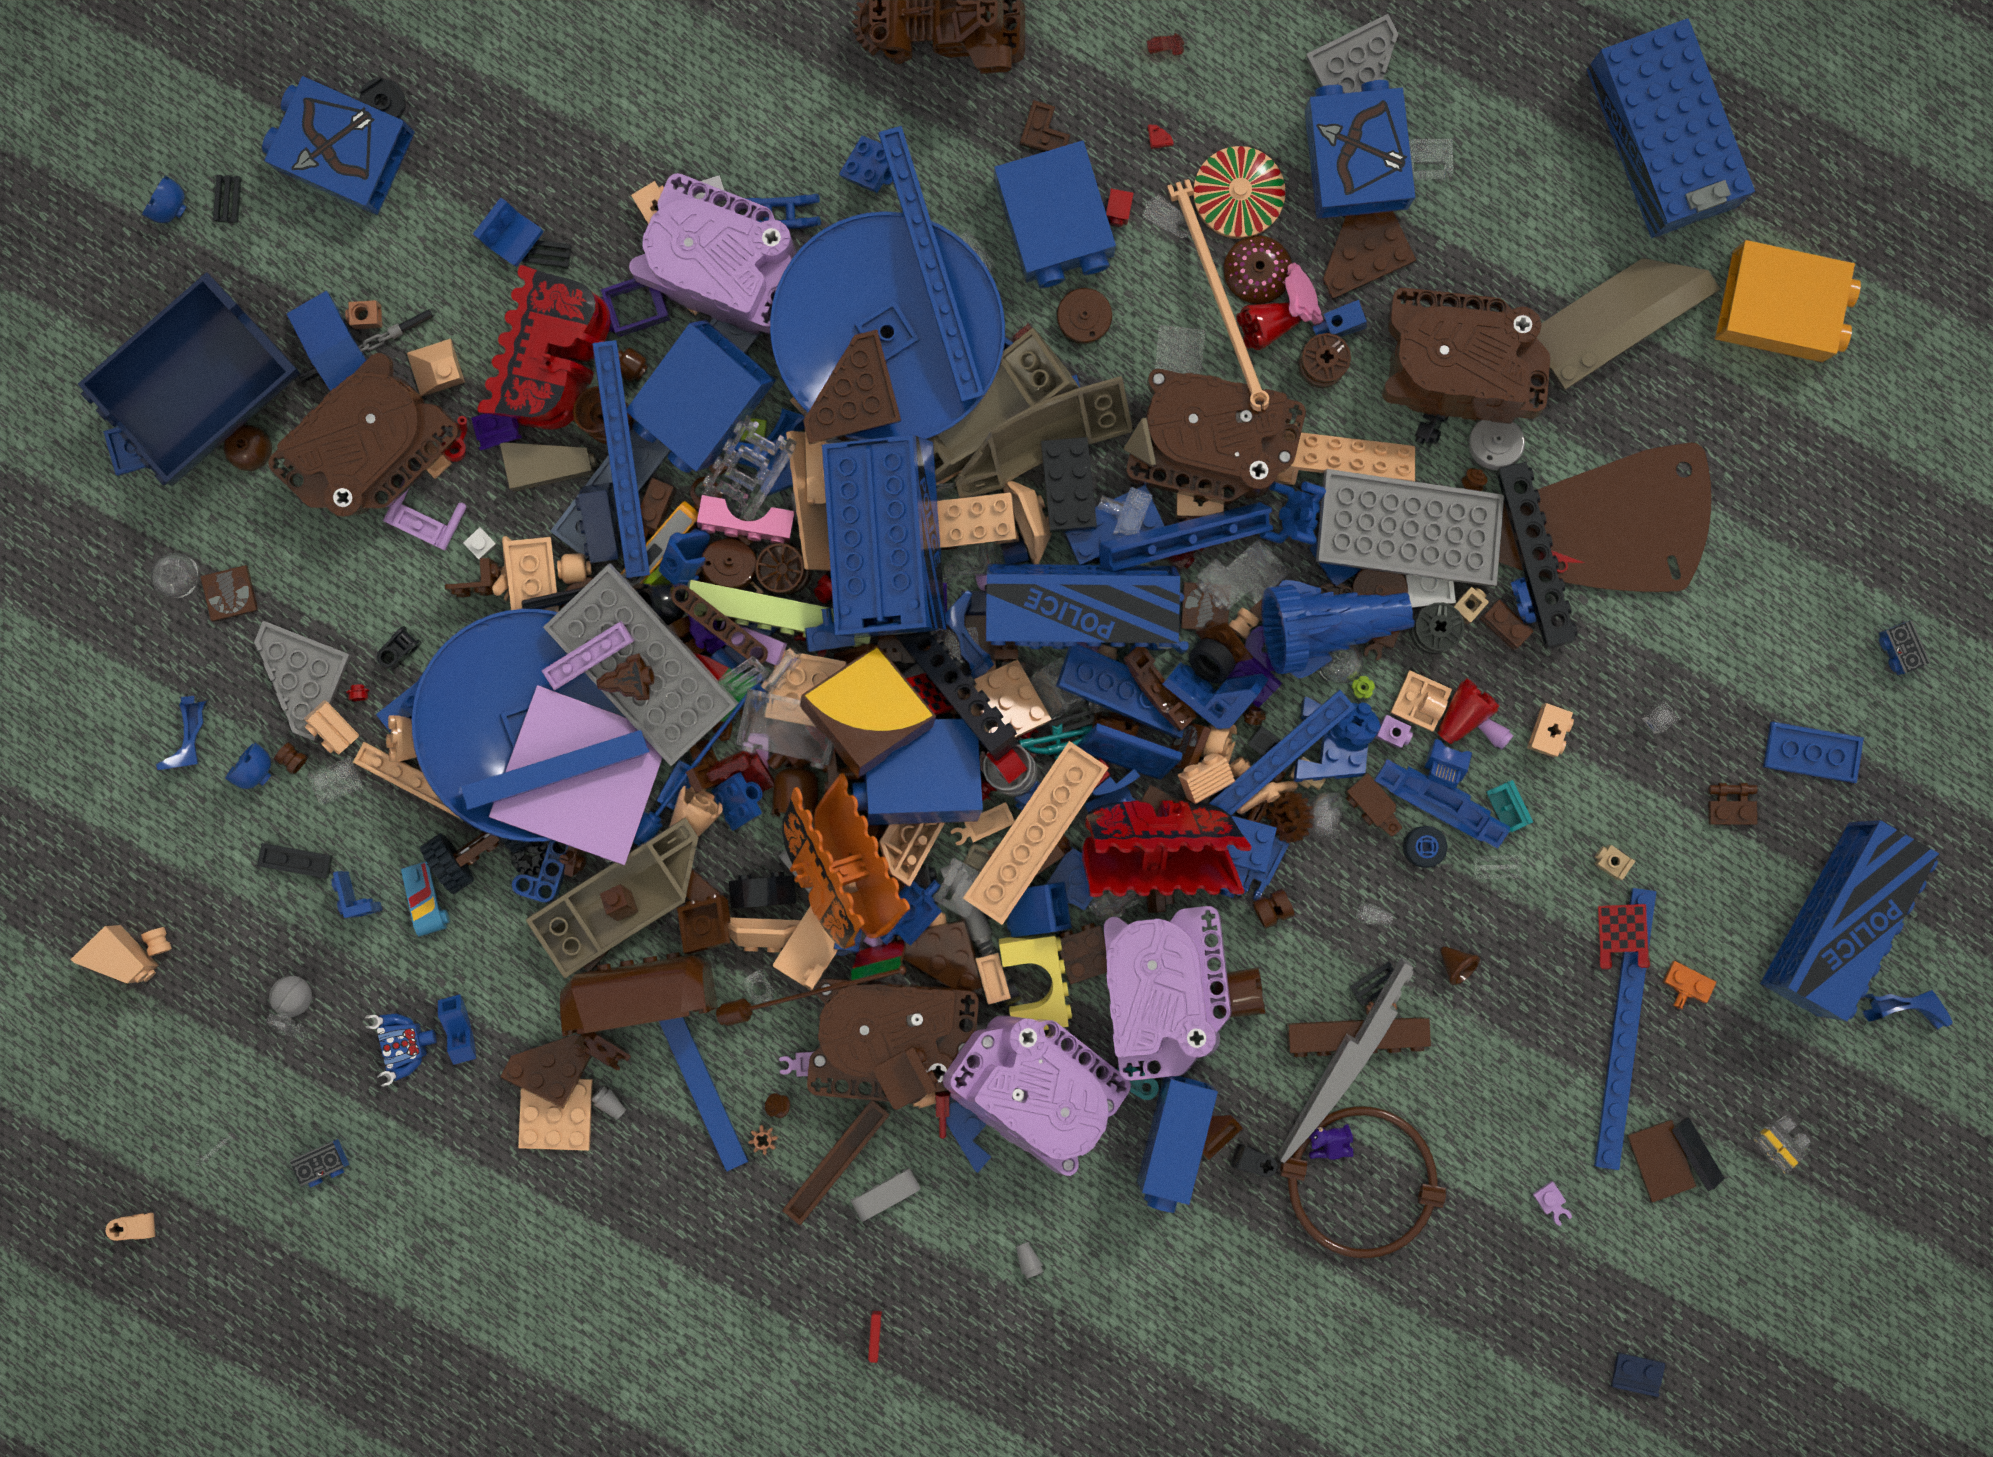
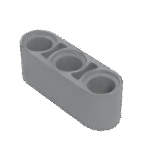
(885, 1195)

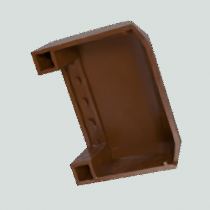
(637, 993)

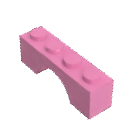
(773, 526)

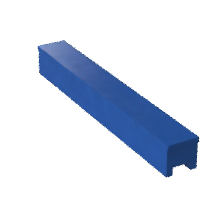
(1185, 536)
(553, 770)

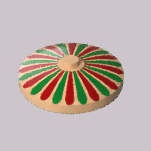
(1239, 192)

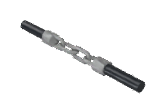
(393, 332)

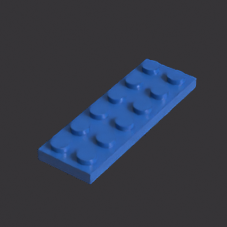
(1110, 686)

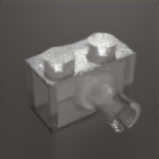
(1129, 512)

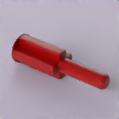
(942, 1105)

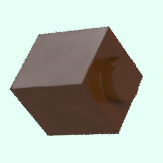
(618, 902)

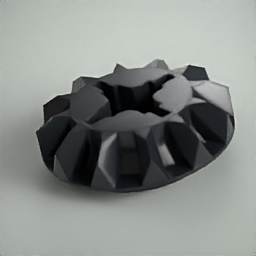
(523, 866)

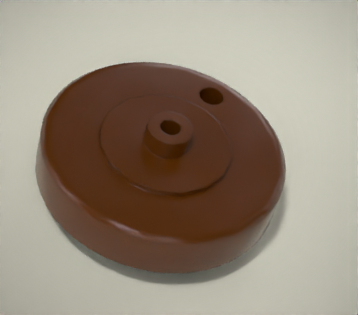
(1084, 316)
(729, 564)
(1378, 583)

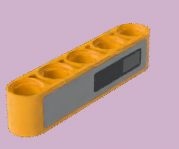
(680, 521)

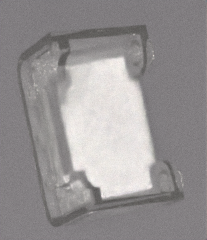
(783, 728)

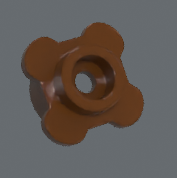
(1254, 715)

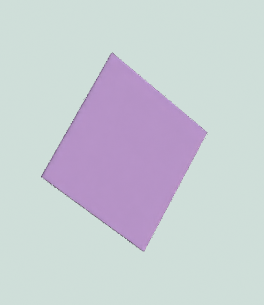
(588, 811)

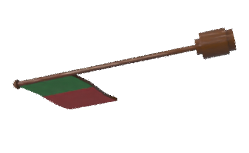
(868, 966)

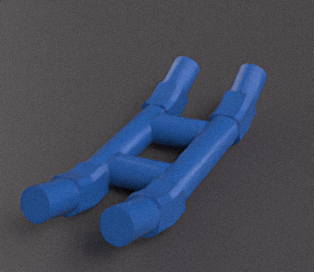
(790, 203)

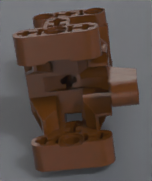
(955, 27)

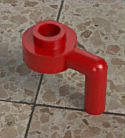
(459, 444)

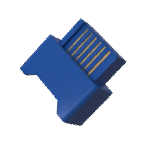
(1446, 764)

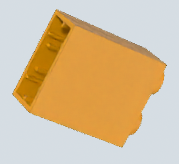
(1787, 301)

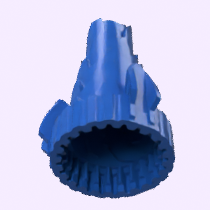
(1307, 624)

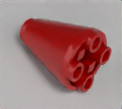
(1265, 323)
(1466, 711)

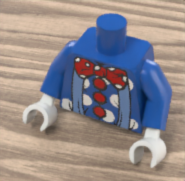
(400, 1044)

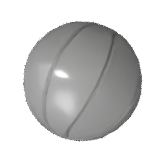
(290, 996)

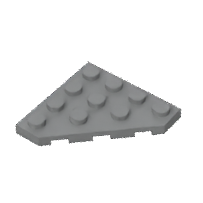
(1355, 56)
(300, 671)

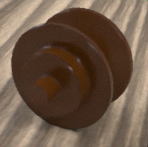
(1474, 479)
(777, 1105)

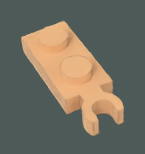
(987, 824)

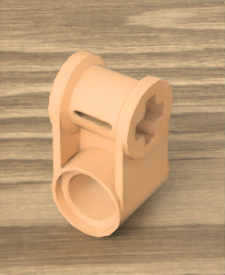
(134, 1227)

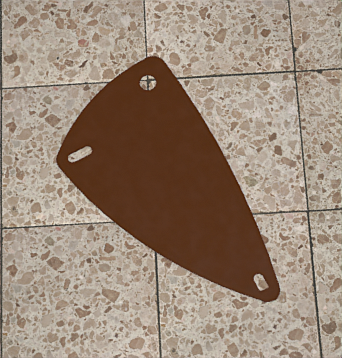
(1626, 521)

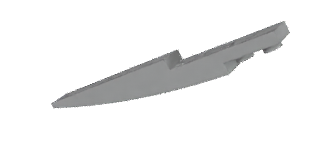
(1348, 1061)

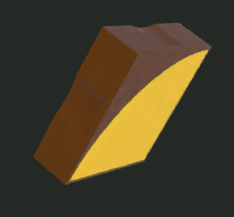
(867, 710)

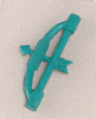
(1057, 735)

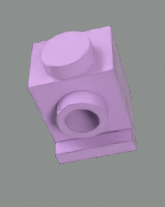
(1385, 733)

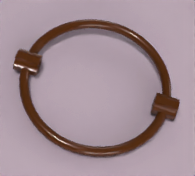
(1429, 1193)

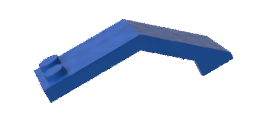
(326, 339)

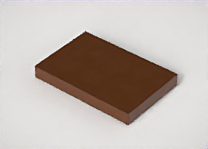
(1661, 1161)

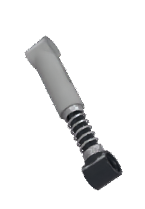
(980, 933)

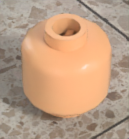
(573, 568)

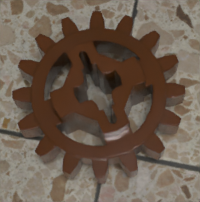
(1291, 817)

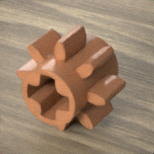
(761, 1133)

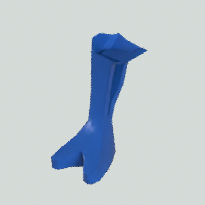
(787, 422)
(976, 657)
(193, 721)
(1925, 1003)

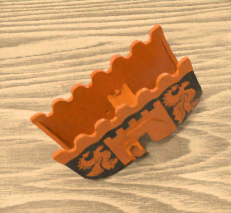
(837, 855)

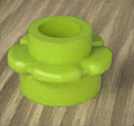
(1369, 687)

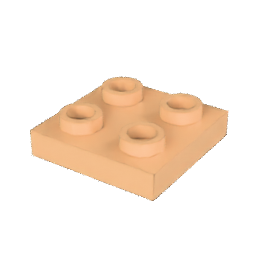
(1421, 701)

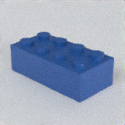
(1085, 543)

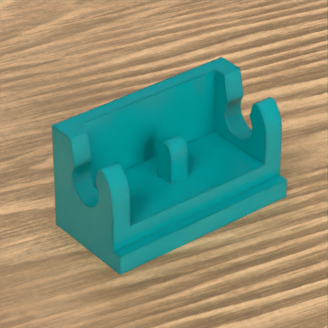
(1509, 805)

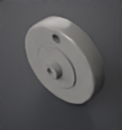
(1496, 444)

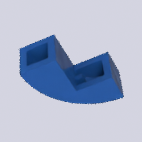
(457, 1026)

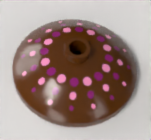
(1249, 282)

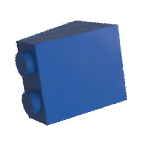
(1040, 911)

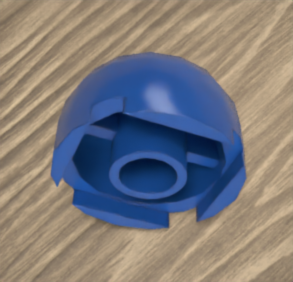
(165, 202)
(251, 768)

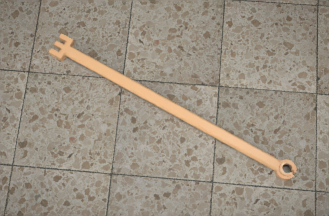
(1182, 196)

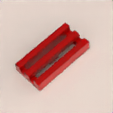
(874, 1336)

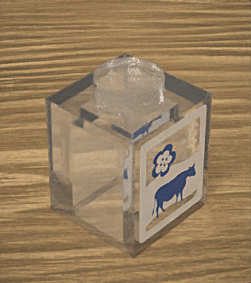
(1660, 718)

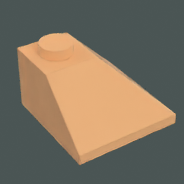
(435, 367)

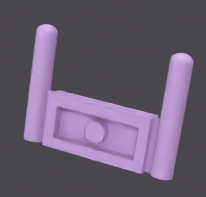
(421, 525)

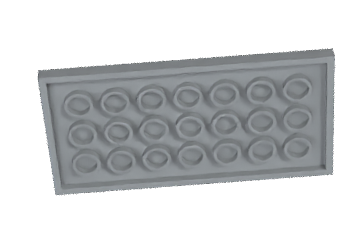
(1410, 528)
(685, 694)

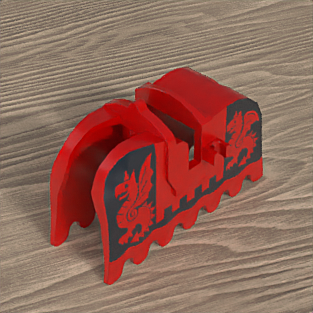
(550, 326)
(1178, 849)

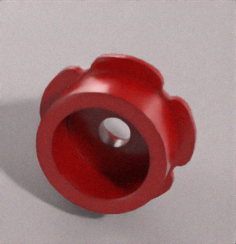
(358, 693)

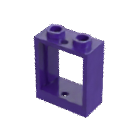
(625, 287)

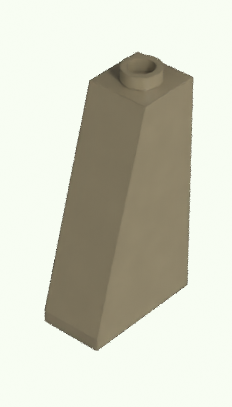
(544, 464)

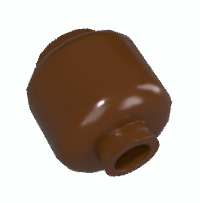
(632, 364)

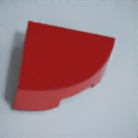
(1159, 137)

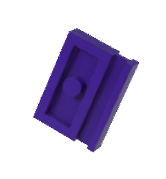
(495, 429)
(1252, 667)

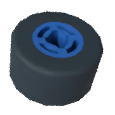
(1417, 845)

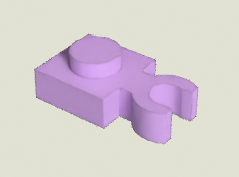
(799, 1064)
(1551, 1200)

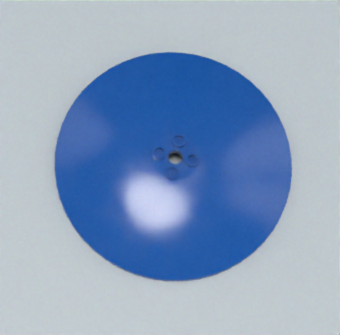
(868, 278)
(476, 704)

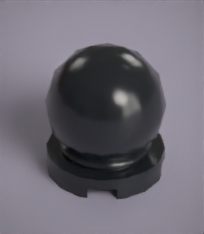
(659, 600)

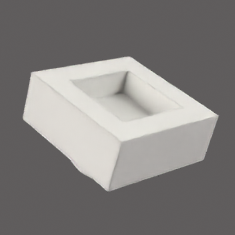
(480, 543)

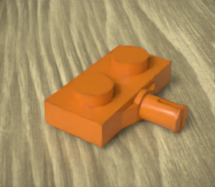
(1688, 984)

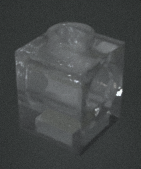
(751, 980)

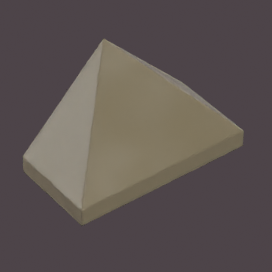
(1140, 444)

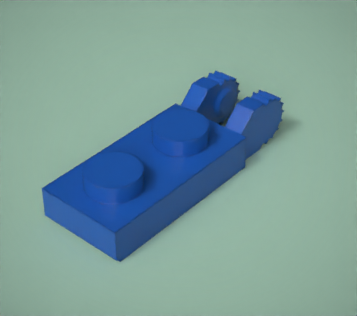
(1277, 852)

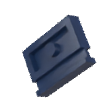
(1638, 1374)

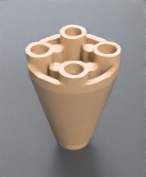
(400, 740)

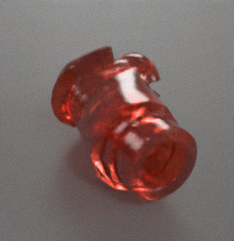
(1164, 43)

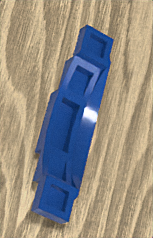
(1443, 802)

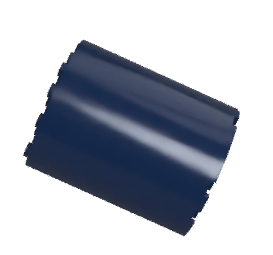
(188, 380)

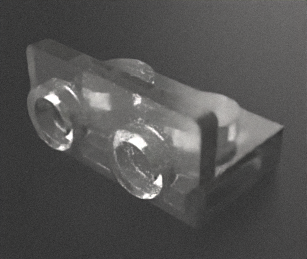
(1220, 585)

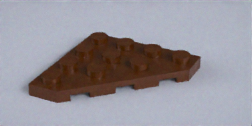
(1366, 251)
(855, 395)

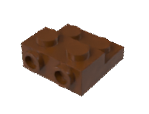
(704, 924)
(1084, 953)

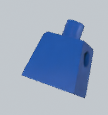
(1349, 314)

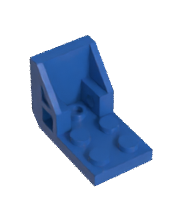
(1220, 706)

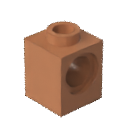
(374, 317)

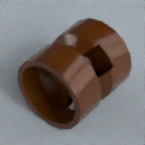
(1266, 913)

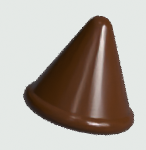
(1459, 964)

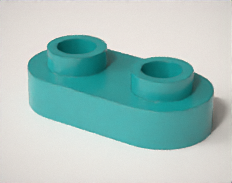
(1136, 1085)

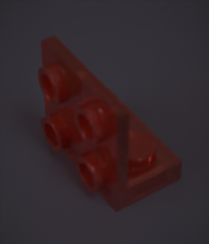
(748, 764)

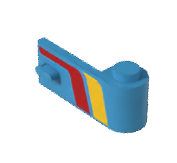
(422, 900)

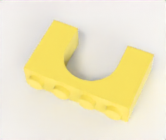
(1043, 951)

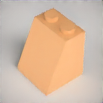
(117, 956)

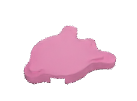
(1302, 295)

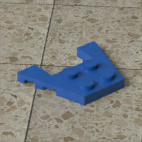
(1337, 758)
(965, 1127)

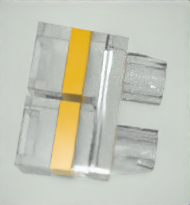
(1780, 1146)

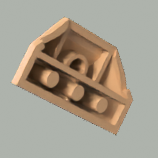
(1030, 519)
(907, 848)
(761, 933)

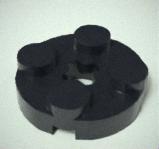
(386, 89)

